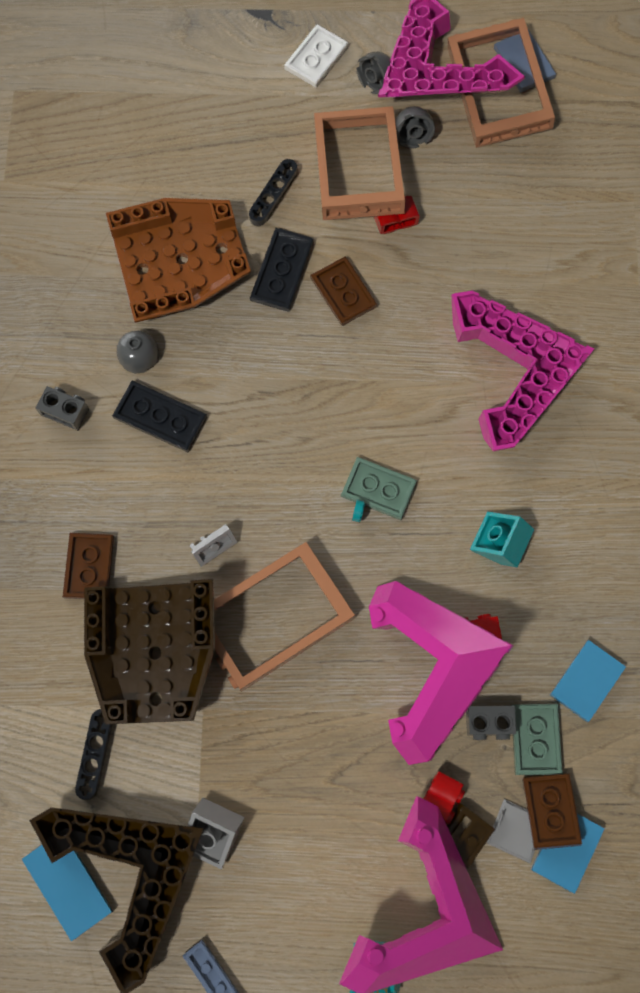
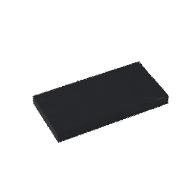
(281, 269)
(159, 416)

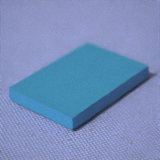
(587, 681)
(568, 864)

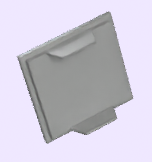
(513, 832)

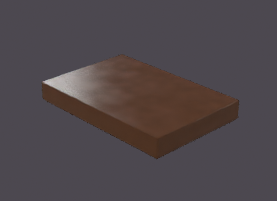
(343, 291)
(87, 563)
(551, 811)

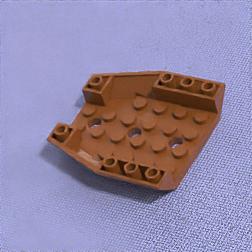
(160, 234)

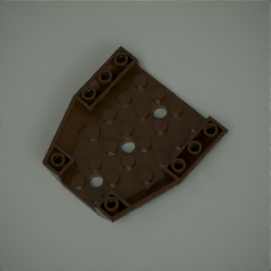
(120, 644)

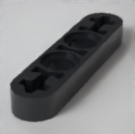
(275, 193)
(90, 753)

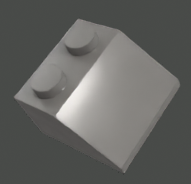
(218, 833)

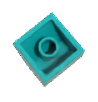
(502, 538)

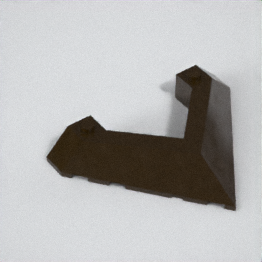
(159, 851)

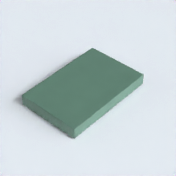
(379, 488)
(537, 740)

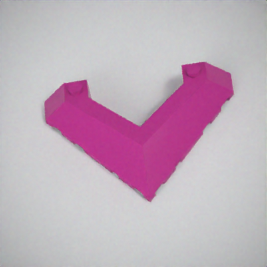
(411, 59)
(545, 353)
(465, 661)
(456, 938)

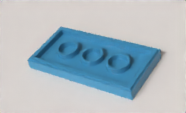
(68, 890)

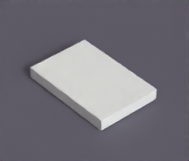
(316, 55)

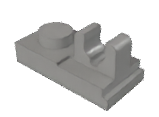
(213, 545)

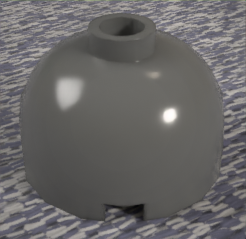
(373, 70)
(414, 127)
(137, 351)

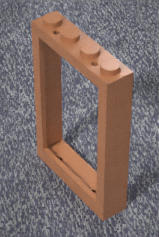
(513, 126)
(359, 204)
(335, 598)

